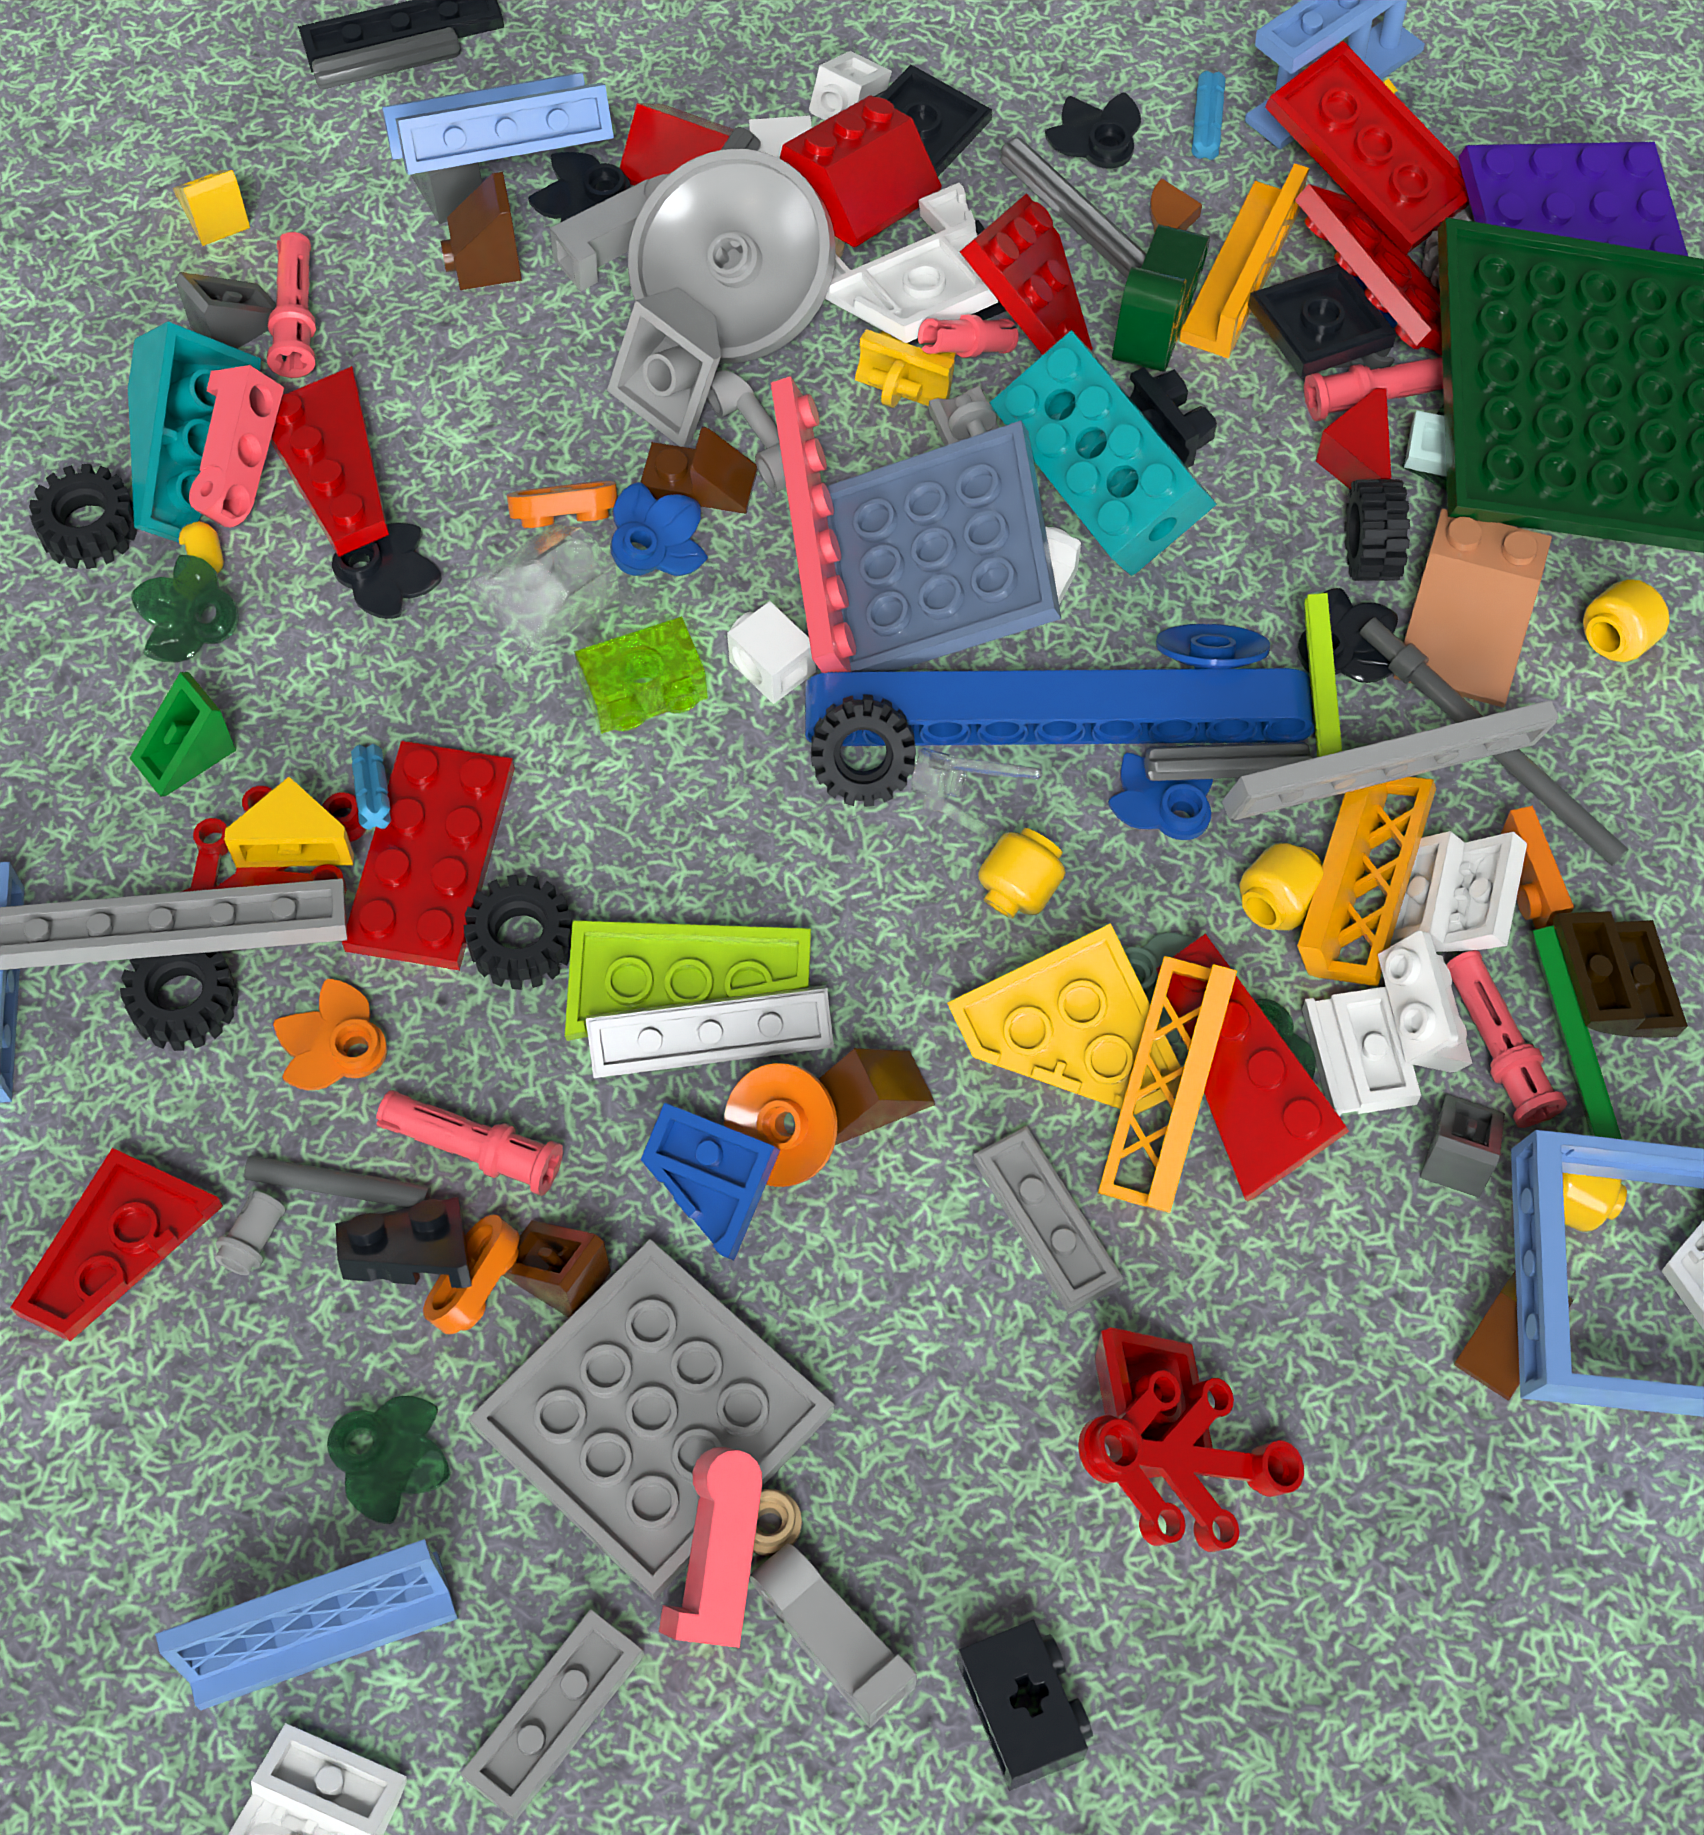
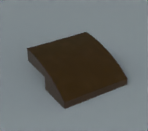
(1620, 975)

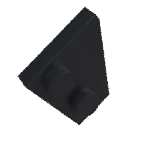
(406, 1243)

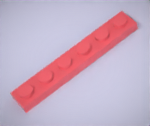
(814, 541)

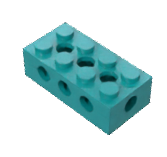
(1103, 454)

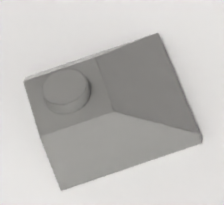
(667, 363)

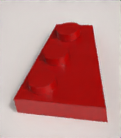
(110, 1242)

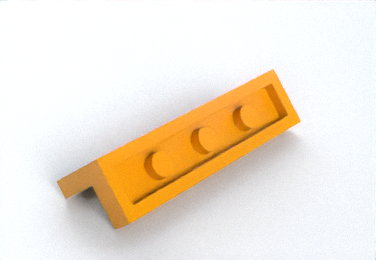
(1243, 264)
(1343, 880)
(1190, 1090)

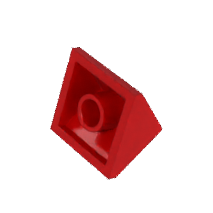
(666, 139)
(1129, 1355)

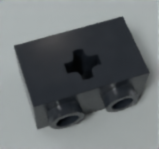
(1021, 1744)

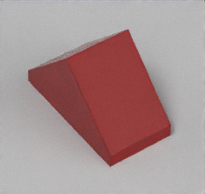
(1358, 441)

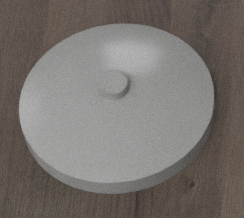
(742, 243)

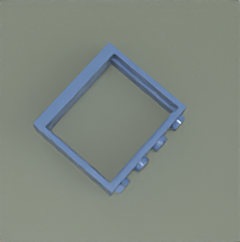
(1542, 1264)

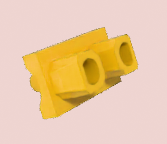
(903, 369)

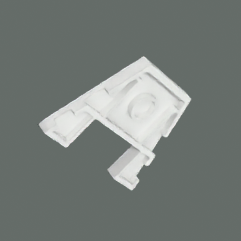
(919, 279)

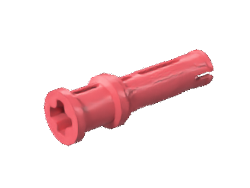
(291, 320)
(1345, 389)
(1514, 1061)
(494, 1148)

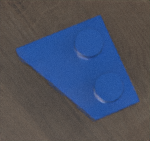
(710, 1173)

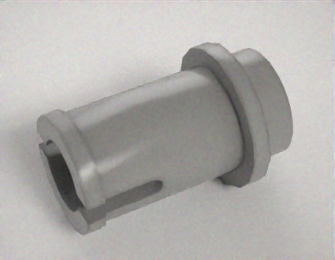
(249, 1233)

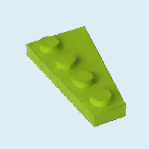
(671, 964)

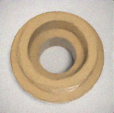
(787, 1510)

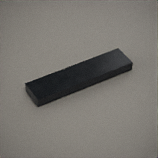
(398, 22)

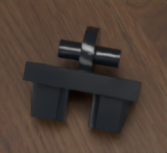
(1159, 402)

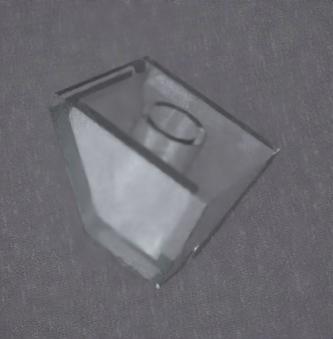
(547, 587)

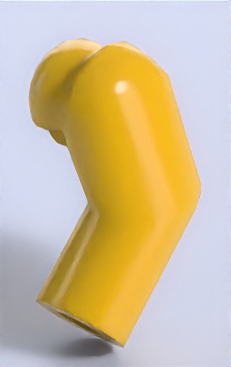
(203, 543)

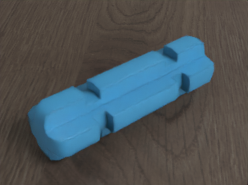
(1208, 115)
(370, 786)

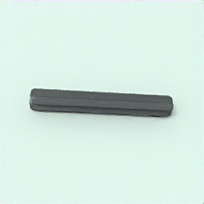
(1072, 206)

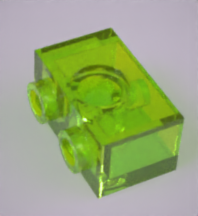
(657, 653)

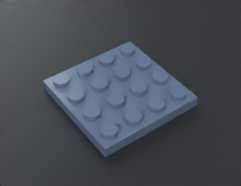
(943, 551)

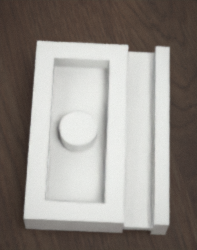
(1360, 1052)

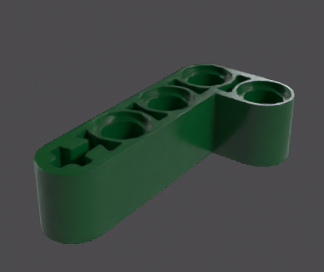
(1159, 298)

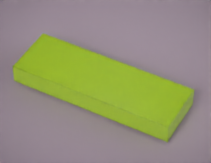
(1322, 674)

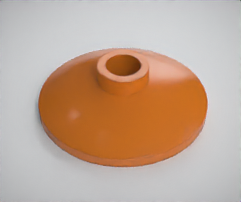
(759, 1110)

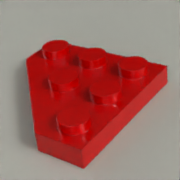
(1029, 273)

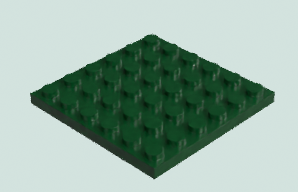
(1573, 385)

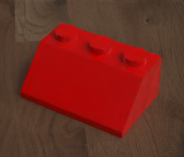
(864, 167)

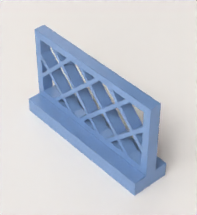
(310, 1624)

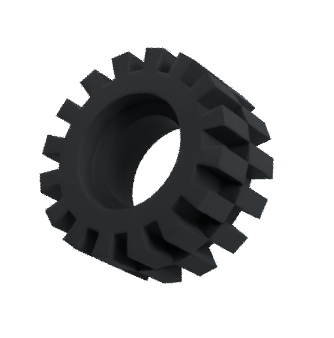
(75, 492)
(1377, 529)
(857, 784)
(515, 901)
(185, 1023)

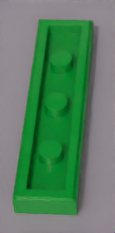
(1575, 1036)

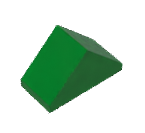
(182, 737)

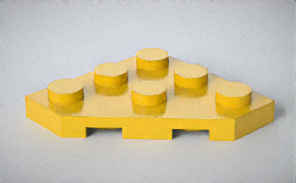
(1068, 1022)

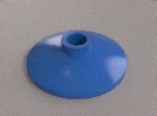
(1213, 645)

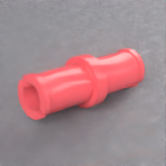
(968, 336)

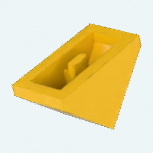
(213, 206)
(288, 831)

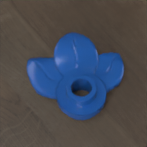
(661, 527)
(1152, 803)

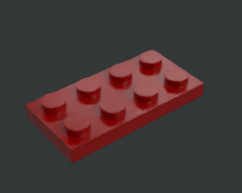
(1372, 146)
(1367, 252)
(429, 855)

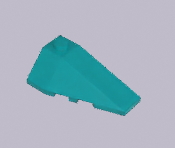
(172, 421)

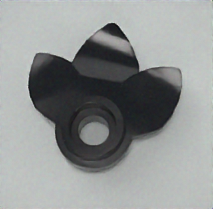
(1097, 134)
(579, 185)
(391, 571)
(1351, 652)

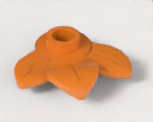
(323, 1038)

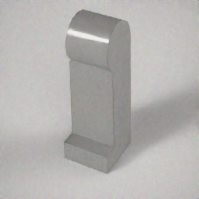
(599, 233)
(833, 1635)

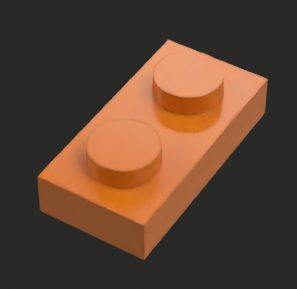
(1541, 885)

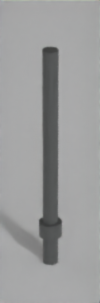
(1411, 665)

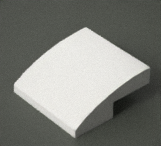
(1463, 891)
(318, 1790)

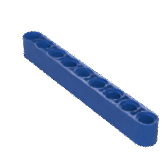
(1078, 705)

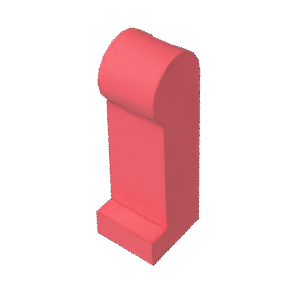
(235, 443)
(720, 1550)

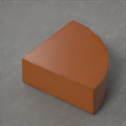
(1173, 207)

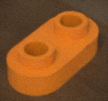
(540, 505)
(491, 1253)

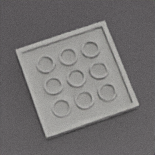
(632, 1400)

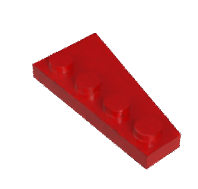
(330, 459)
(1256, 1086)

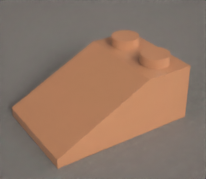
(1477, 603)

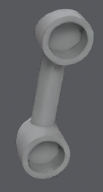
(733, 393)

